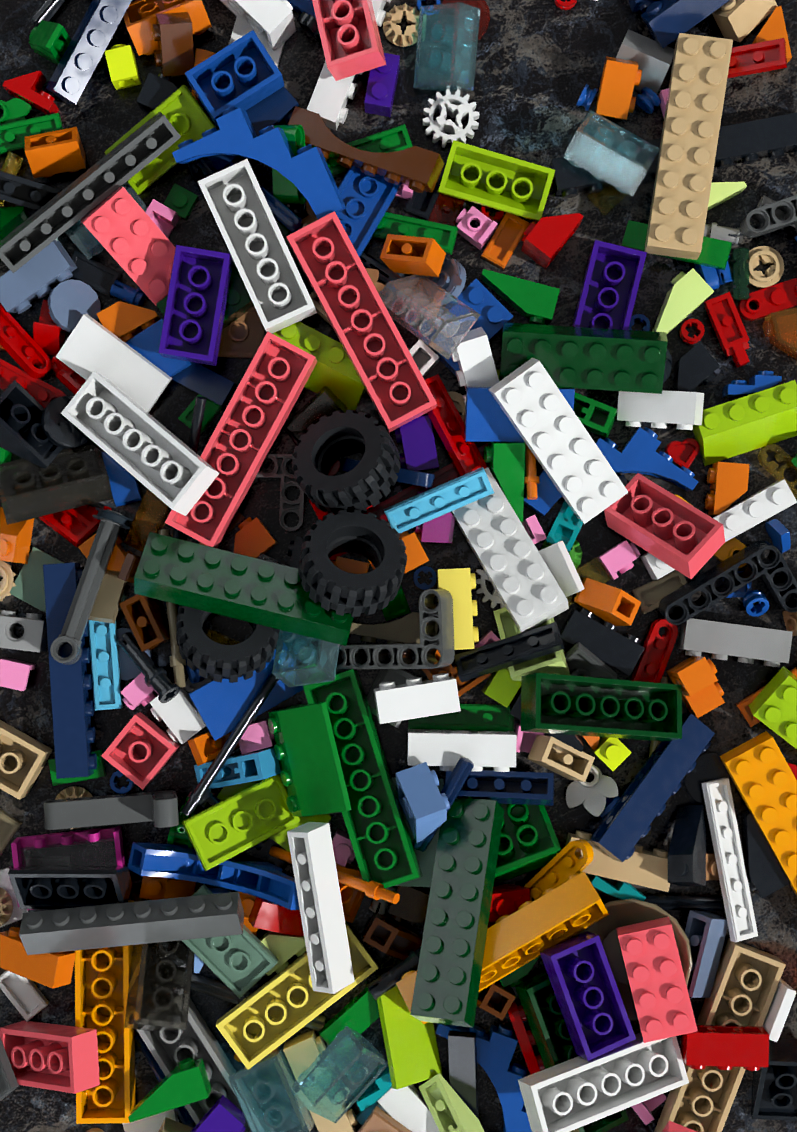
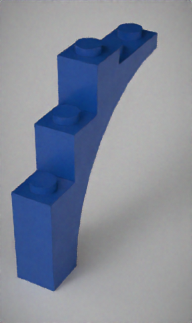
(238, 138)
(636, 457)
(182, 863)
(494, 1056)

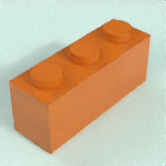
(47, 969)

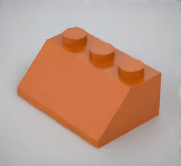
(142, 15)

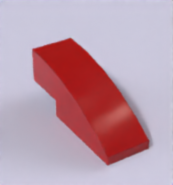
(275, 918)

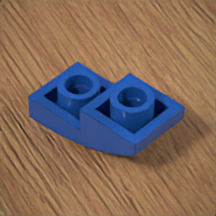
(759, 382)
(123, 485)

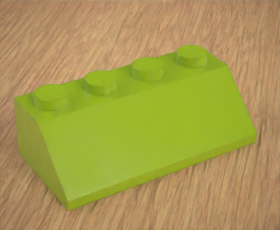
(496, 181)
(332, 365)
(748, 423)

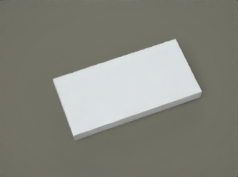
(97, 349)

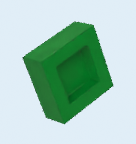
(181, 201)

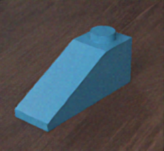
(243, 768)

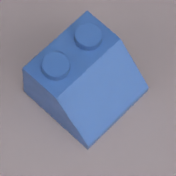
(421, 800)

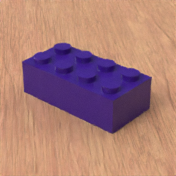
(609, 287)
(196, 305)
(587, 995)

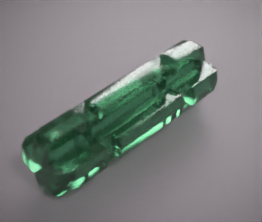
(741, 274)

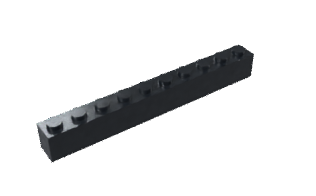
(735, 144)

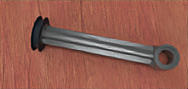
(89, 584)

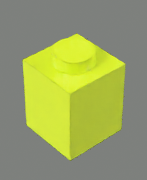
(122, 66)
(611, 752)

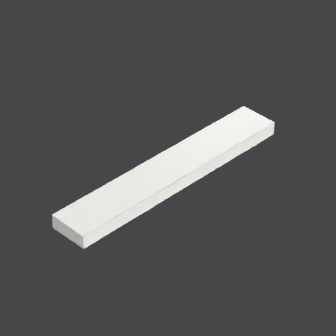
(729, 859)

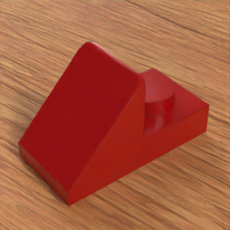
(29, 89)
(47, 333)

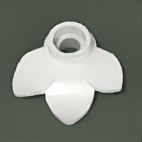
(593, 793)

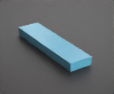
(439, 500)
(105, 665)

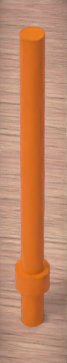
(371, 889)

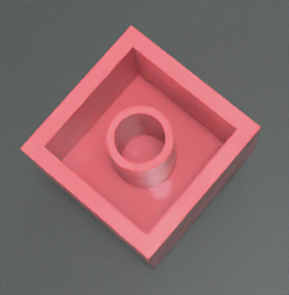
(141, 750)

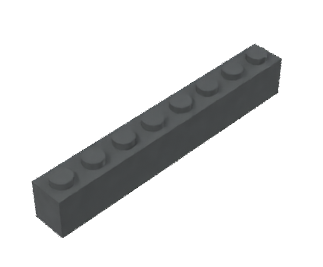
(87, 191)
(132, 923)

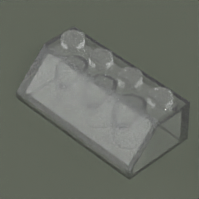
(429, 312)

